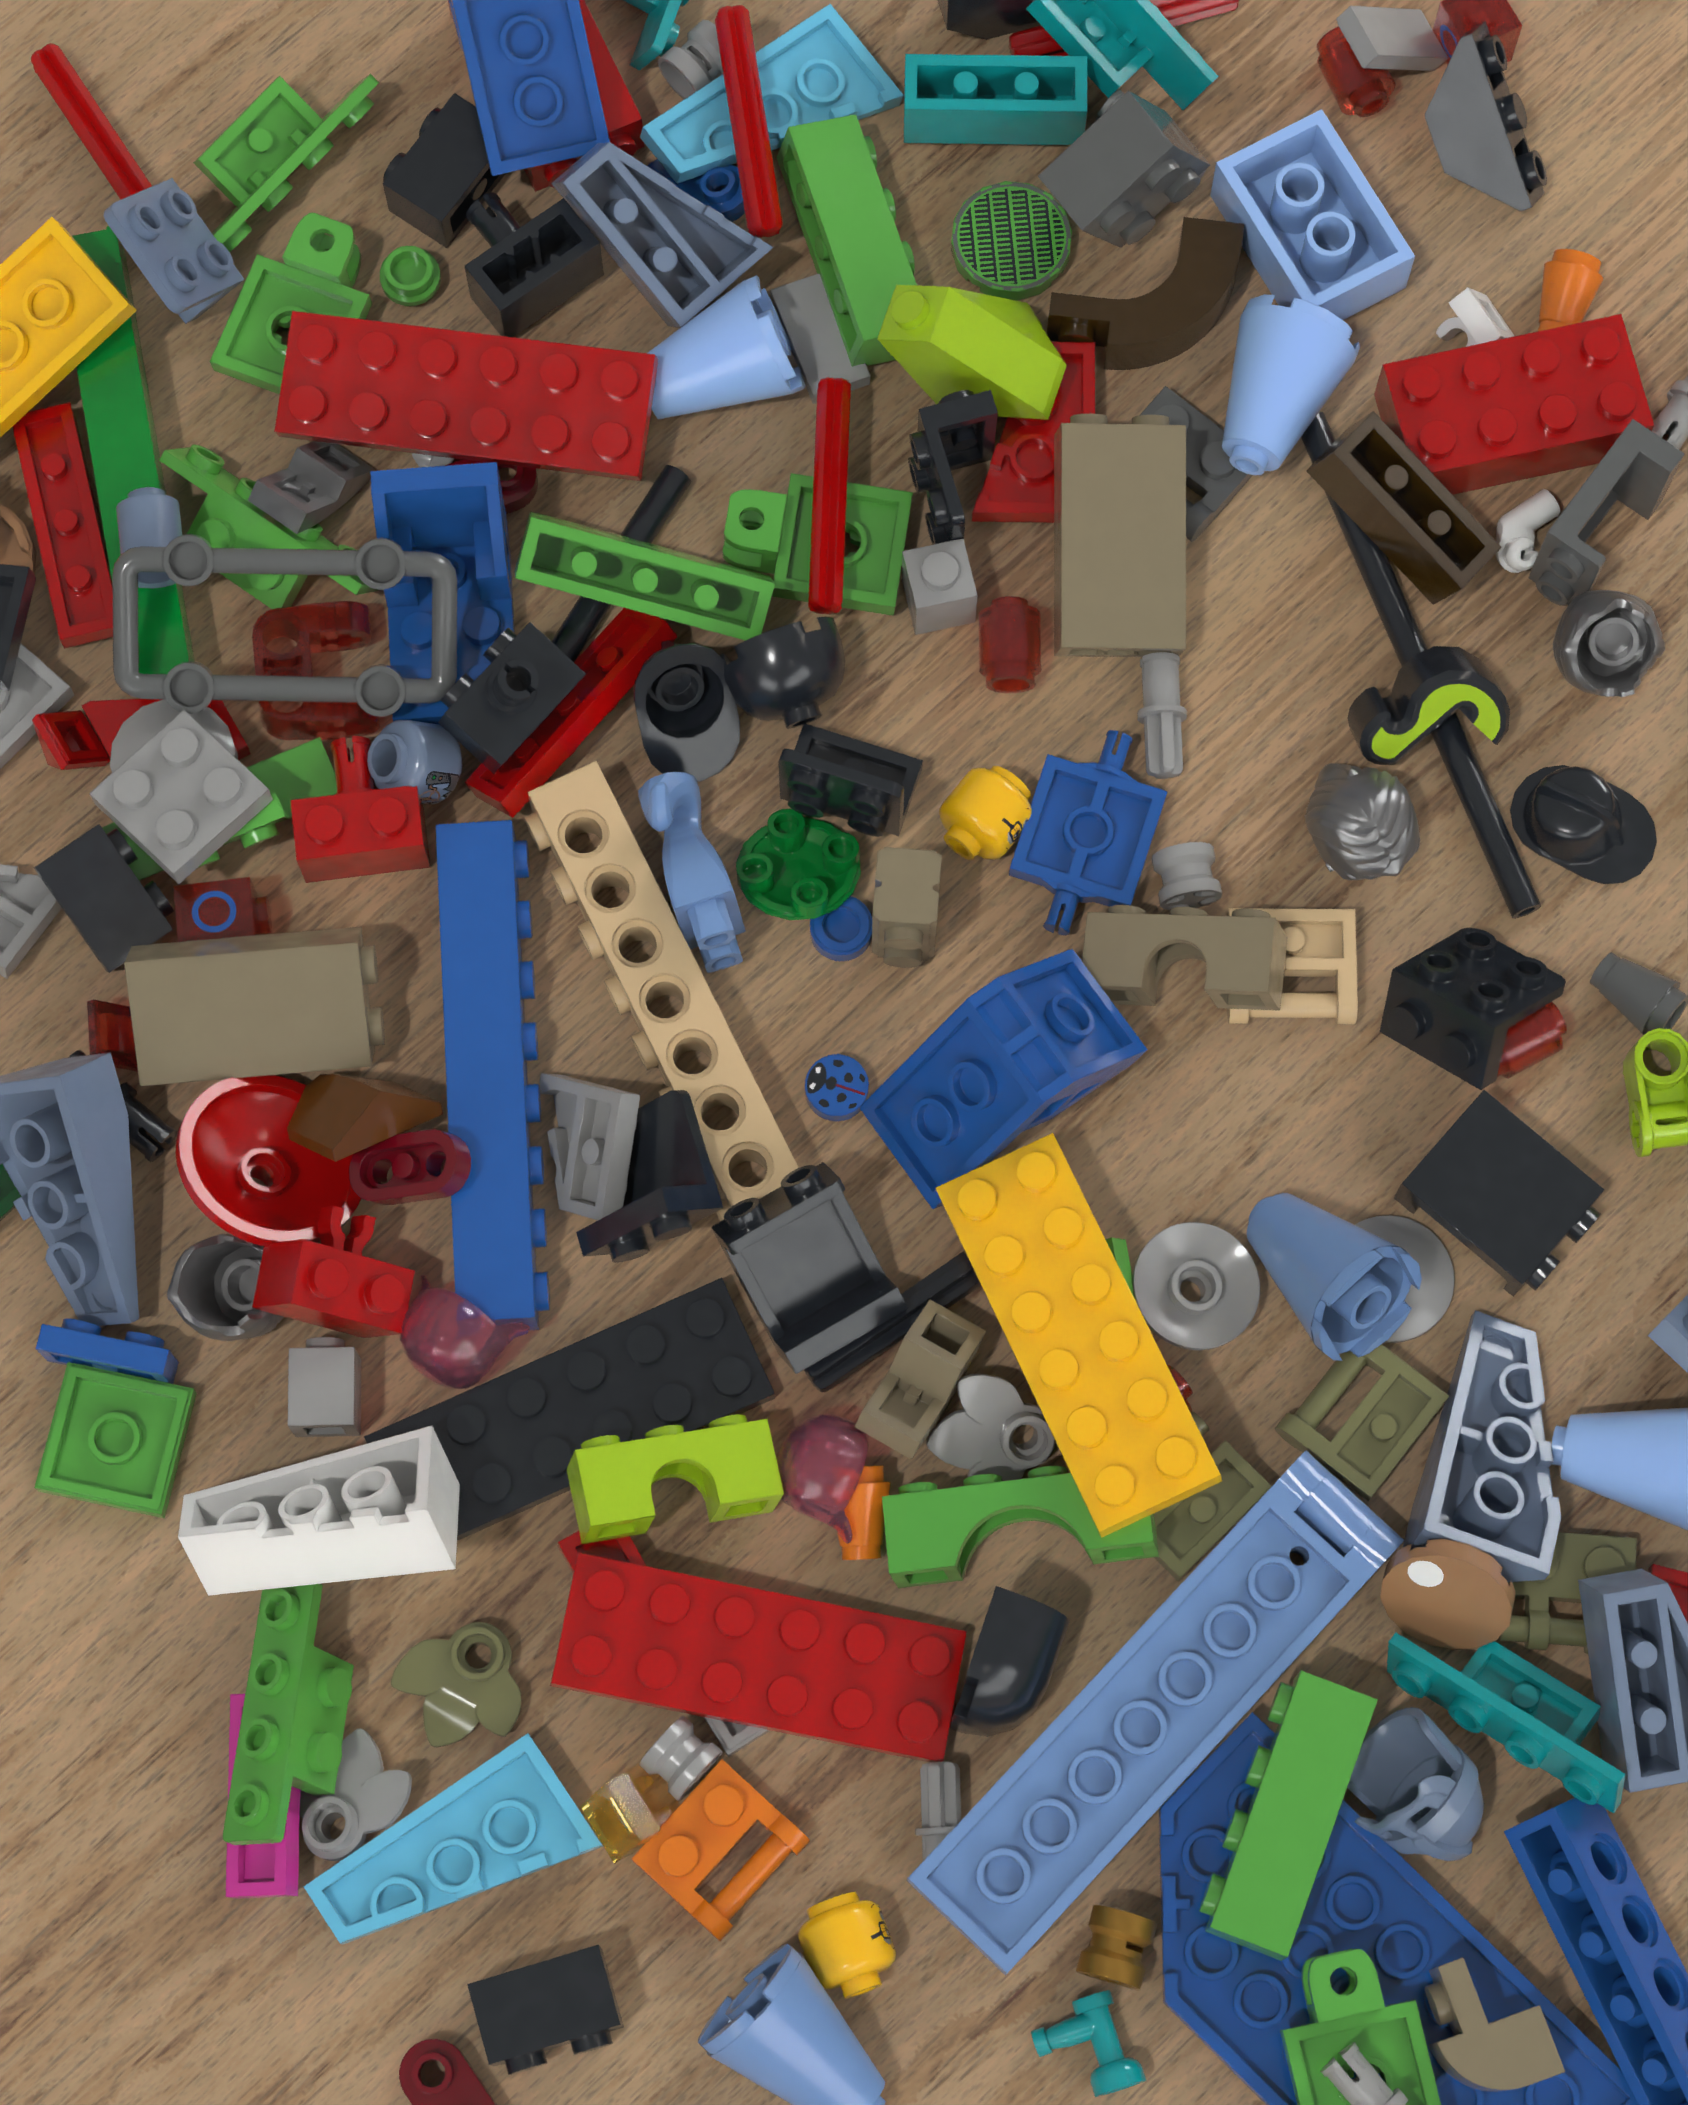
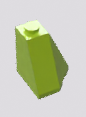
(976, 344)

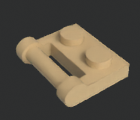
(1317, 946)

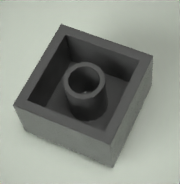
(1125, 171)

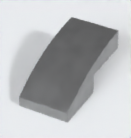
(312, 486)

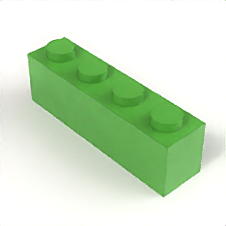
(847, 228)
(643, 577)
(1289, 1815)

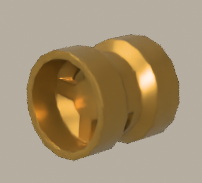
(1116, 1947)

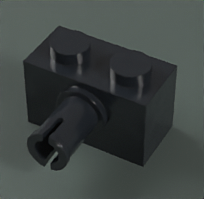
(529, 265)
(510, 696)

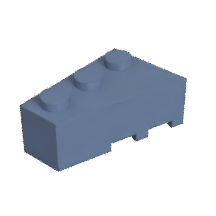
(657, 233)
(1638, 1675)

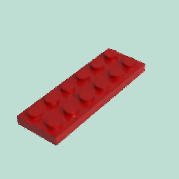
(466, 395)
(758, 1658)

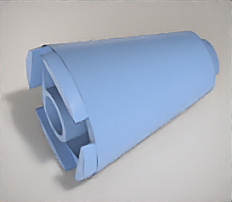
(725, 356)
(1281, 378)
(1629, 1459)

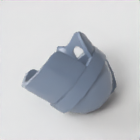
(1418, 1787)

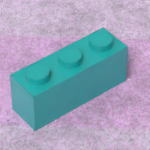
(994, 99)

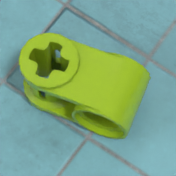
(1657, 1102)

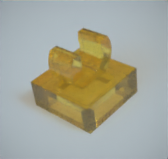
(622, 1816)

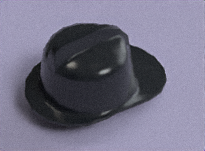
(686, 710)
(1583, 824)

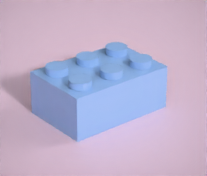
(1312, 220)

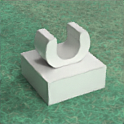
(1475, 317)

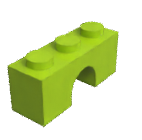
(727, 1463)

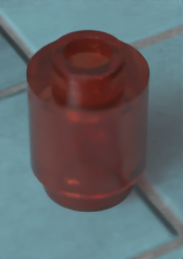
(1353, 87)
(1010, 645)
(1532, 1040)

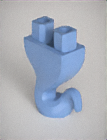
(693, 870)

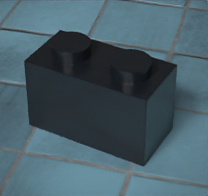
(441, 173)
(105, 896)
(545, 2009)

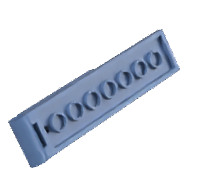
(1154, 1712)

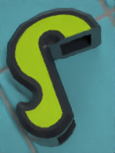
(1422, 698)

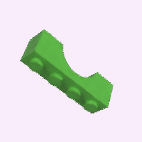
(938, 1530)

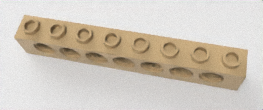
(586, 804)

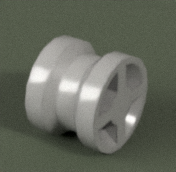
(1186, 875)
(680, 1758)

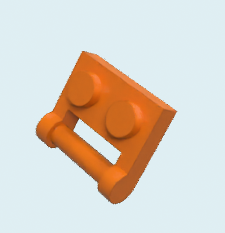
(702, 1836)

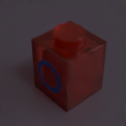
(1459, 16)
(220, 910)

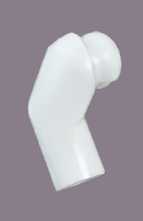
(1517, 531)

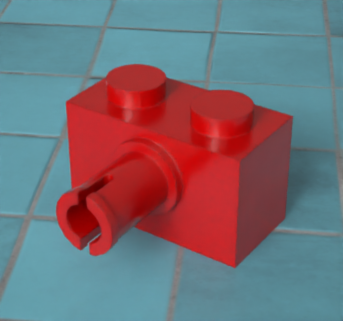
(359, 827)

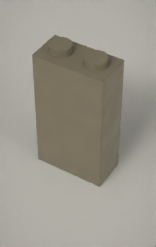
(1119, 537)
(253, 1006)

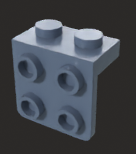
(174, 248)

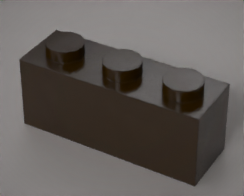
(1403, 508)

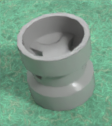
(695, 62)

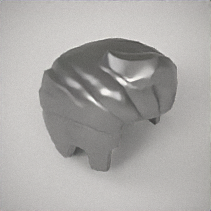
(1607, 642)
(1362, 822)
(217, 1287)

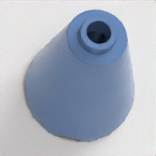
(1333, 1274)
(792, 2037)

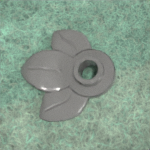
(983, 1431)
(362, 1795)

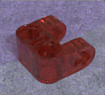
(315, 630)

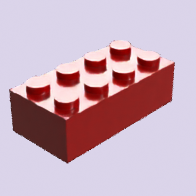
(1516, 404)

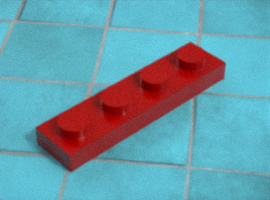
(66, 524)
(611, 671)

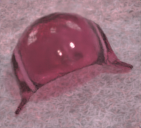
(452, 1338)
(822, 1467)

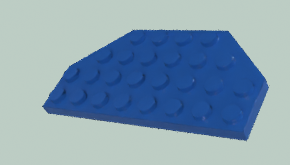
(1358, 1901)

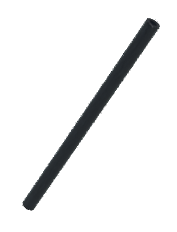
(1450, 735)

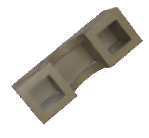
(1241, 954)

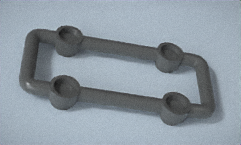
(192, 685)

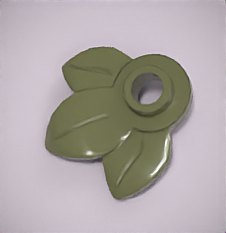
(456, 1692)

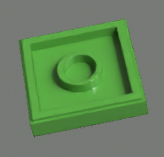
(115, 1440)

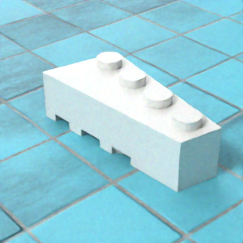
(328, 1519)

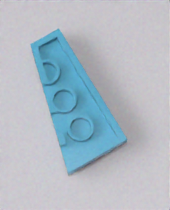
(804, 78)
(466, 1840)

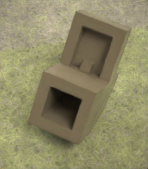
(921, 1379)
(1485, 2054)

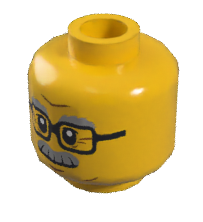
(985, 813)
(847, 1944)

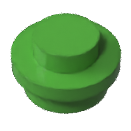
(410, 276)

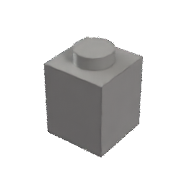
(939, 586)
(324, 1389)

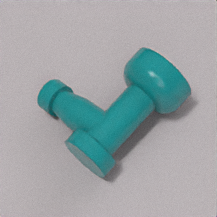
(1096, 2024)

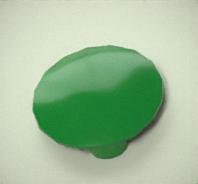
(798, 867)

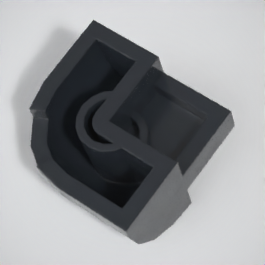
(1009, 1664)

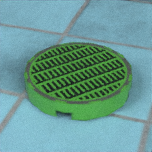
(1011, 240)

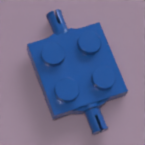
(1088, 832)

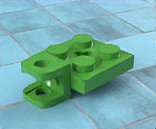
(313, 280)
(775, 538)
(1386, 2035)

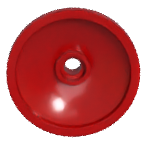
(241, 1134)

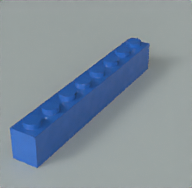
(487, 1069)

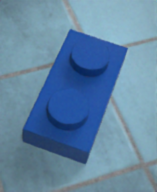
(82, 1344)

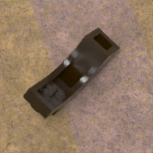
(1169, 318)

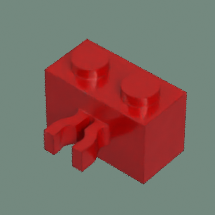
(333, 1281)

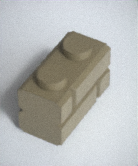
(905, 906)

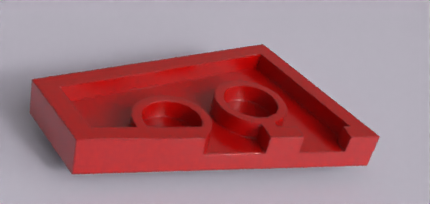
(1022, 465)

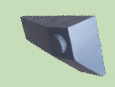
(72, 1166)
(1490, 1456)

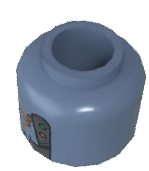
(416, 756)

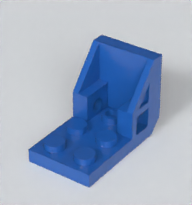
(530, 80)
(465, 520)
(999, 1068)

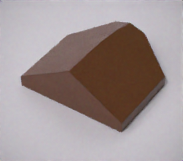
(354, 1112)

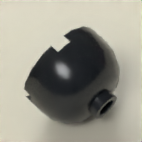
(787, 672)

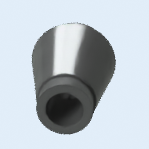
(1639, 993)

